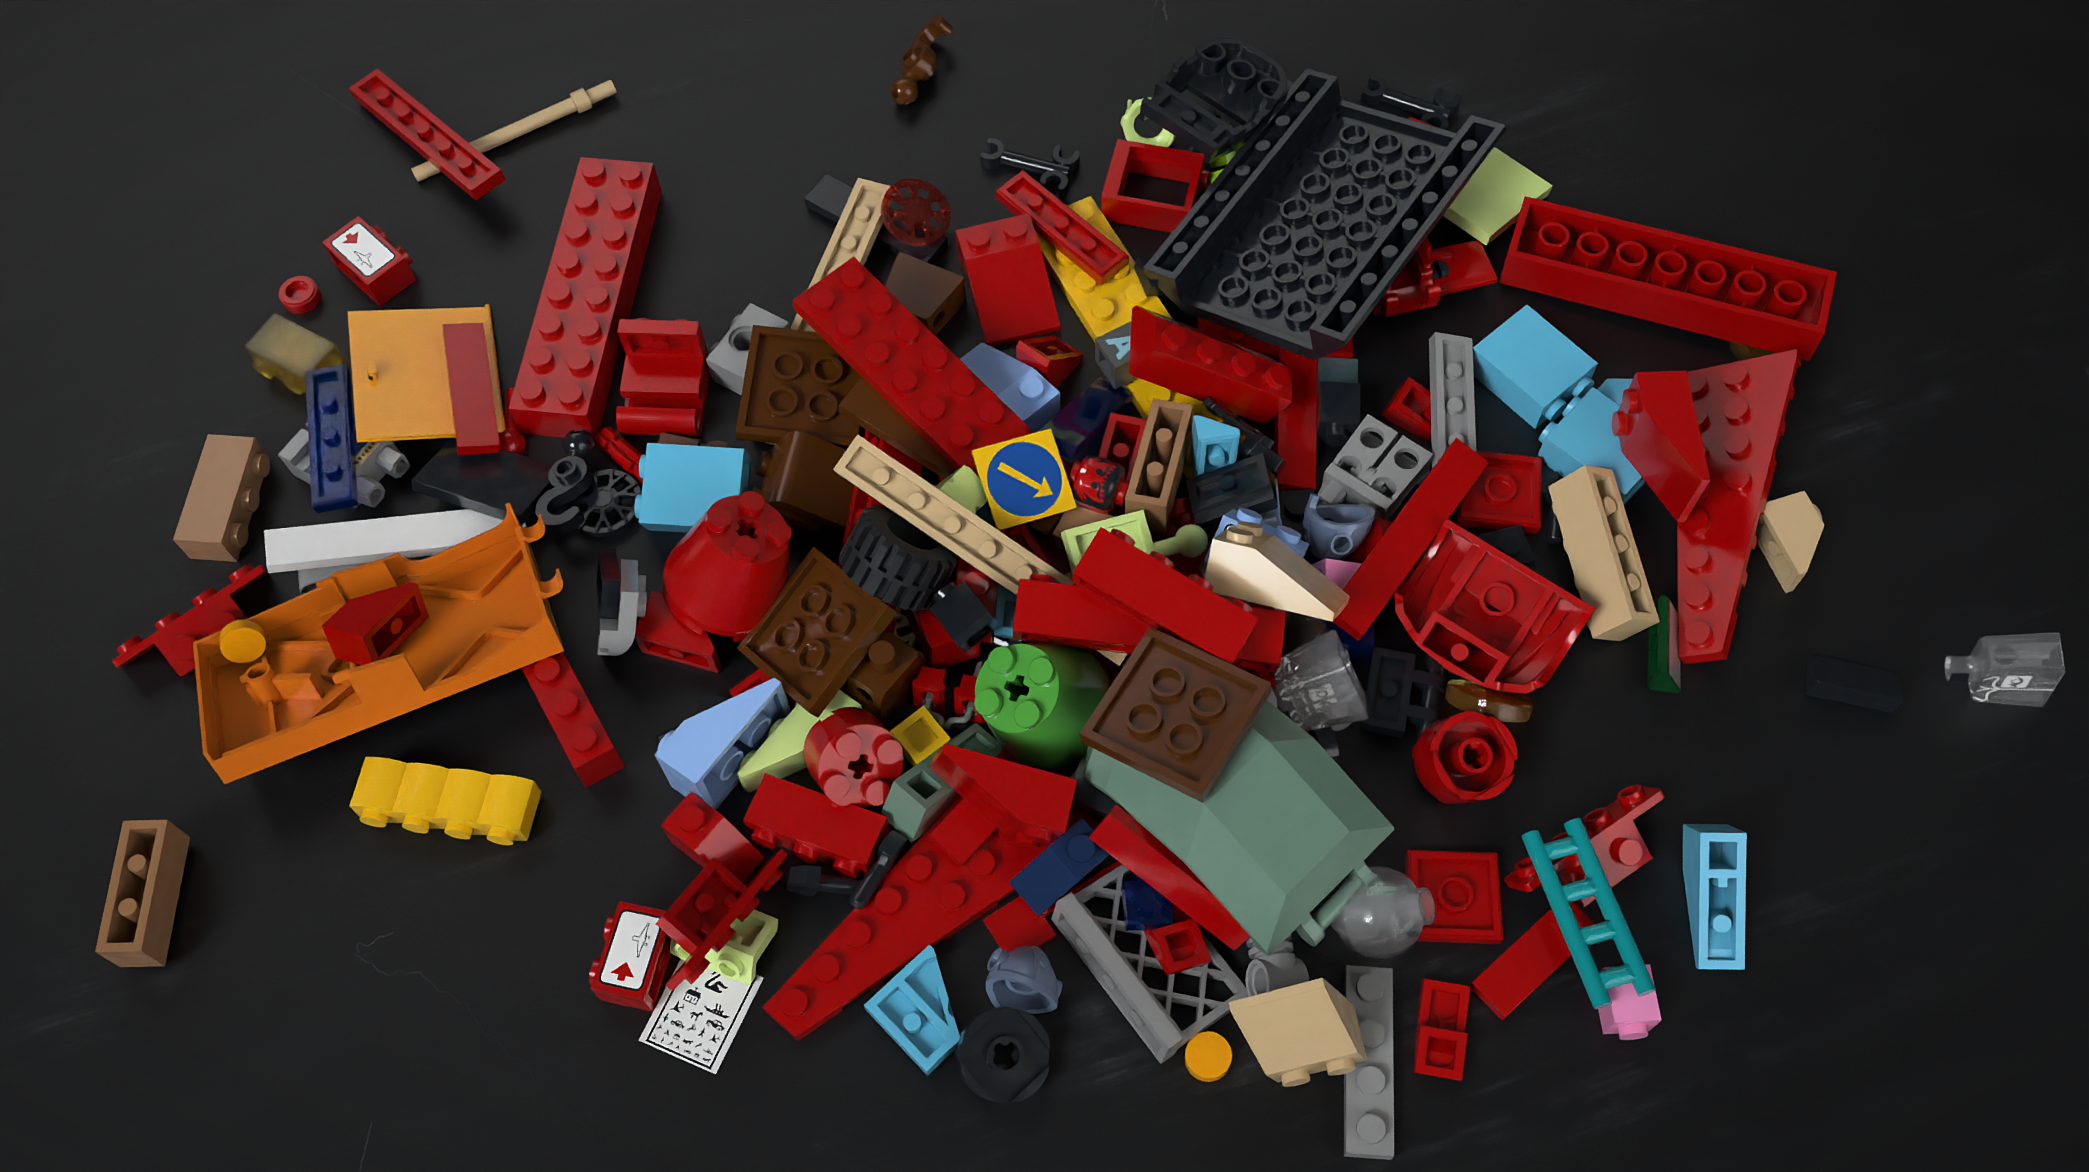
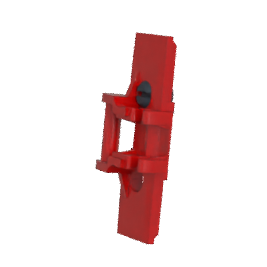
(1436, 274)

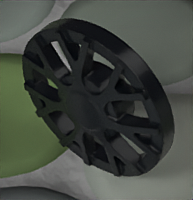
(607, 503)

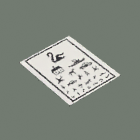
(700, 1018)

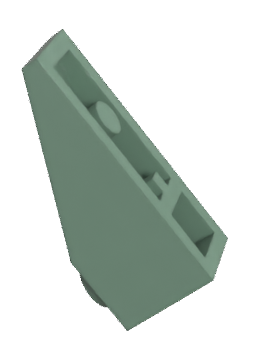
(922, 796)

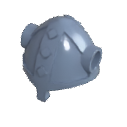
(1337, 537)
(1022, 980)

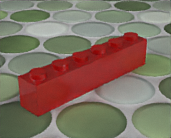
(1078, 619)

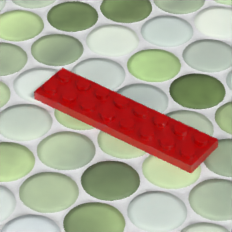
(908, 365)

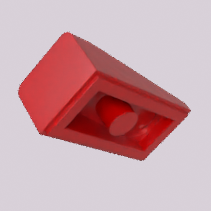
(1410, 408)

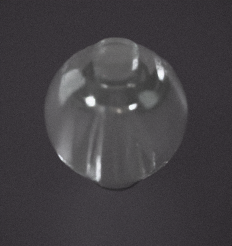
(1383, 913)

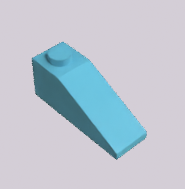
(1716, 893)

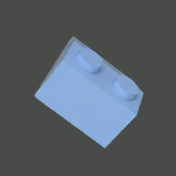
(1015, 384)
(710, 746)

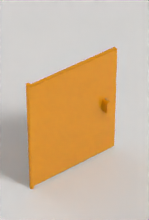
(409, 372)

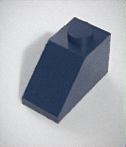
(1058, 868)

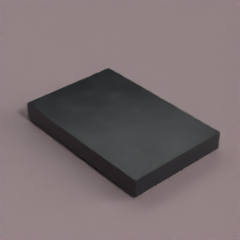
(485, 481)

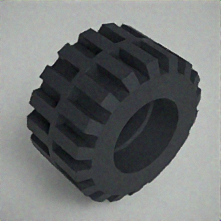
(895, 560)

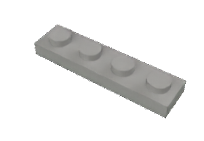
(1451, 392)
(1370, 1086)

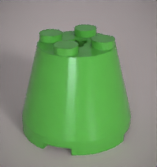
(1062, 694)

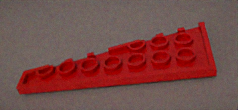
(1740, 425)
(914, 906)

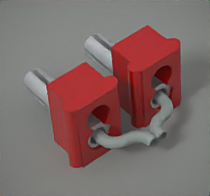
(931, 691)

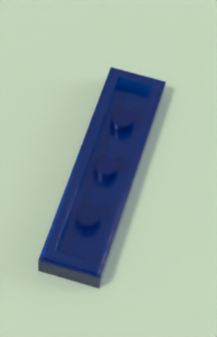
(1087, 416)
(331, 439)

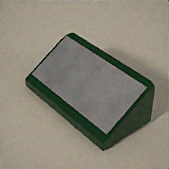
(1663, 659)

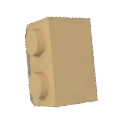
(1270, 573)
(1301, 1031)

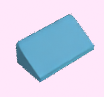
(1212, 445)

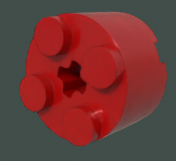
(853, 757)
(1481, 776)

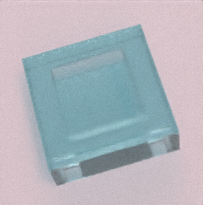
(1337, 370)

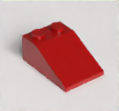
(1007, 280)
(1663, 438)
(1012, 796)

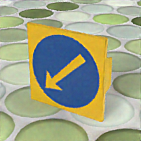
(1024, 479)

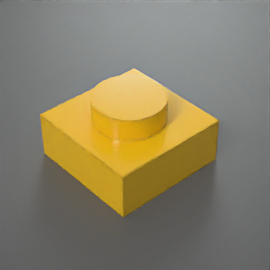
(919, 736)

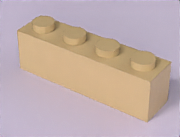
(1603, 553)

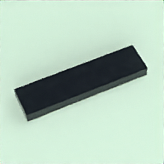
(830, 200)

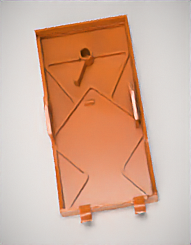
(482, 622)

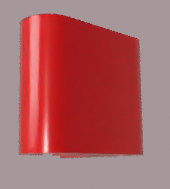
(662, 377)

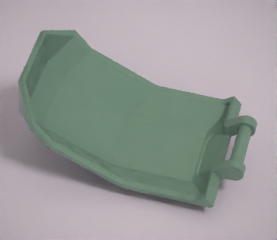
(1269, 833)

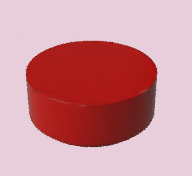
(299, 294)

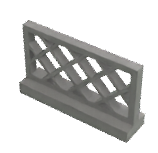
(1125, 984)

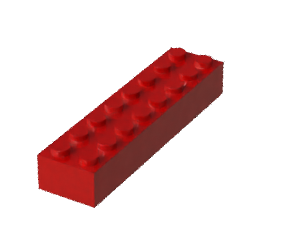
(1669, 278)
(584, 296)

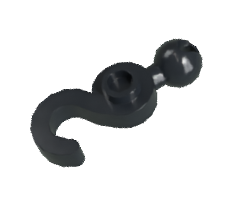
(569, 480)

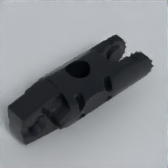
(1254, 441)

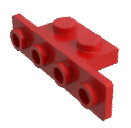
(177, 633)
(1612, 837)
(706, 910)

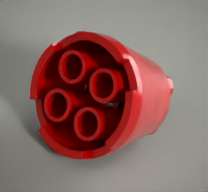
(729, 567)

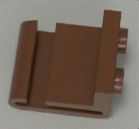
(802, 485)

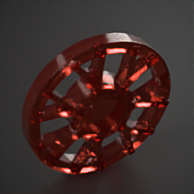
(915, 212)

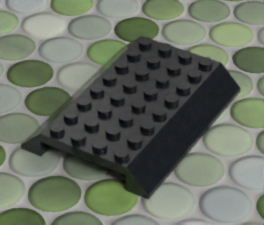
(1315, 217)

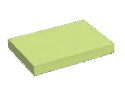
(1495, 196)

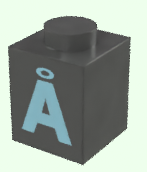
(1113, 355)

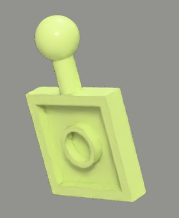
(1188, 541)

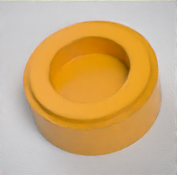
(242, 641)
(1208, 1056)

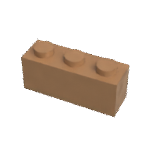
(1160, 463)
(222, 498)
(143, 894)

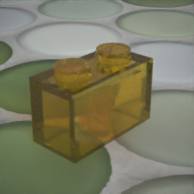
(290, 350)

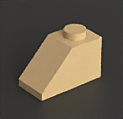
(1789, 536)

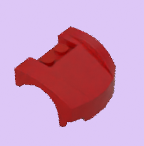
(1488, 613)

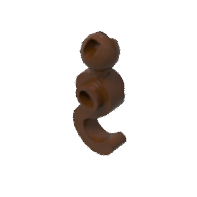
(918, 61)

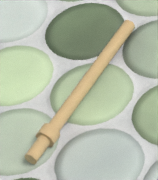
(579, 100)

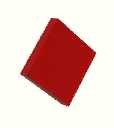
(1504, 494)
(1463, 892)

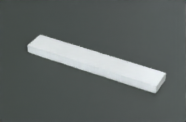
(371, 539)

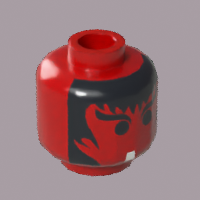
(1098, 484)

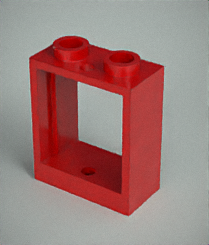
(1154, 162)

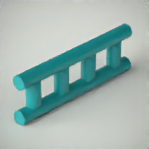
(1579, 938)

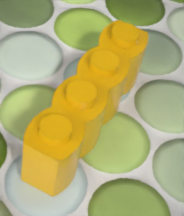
(446, 799)

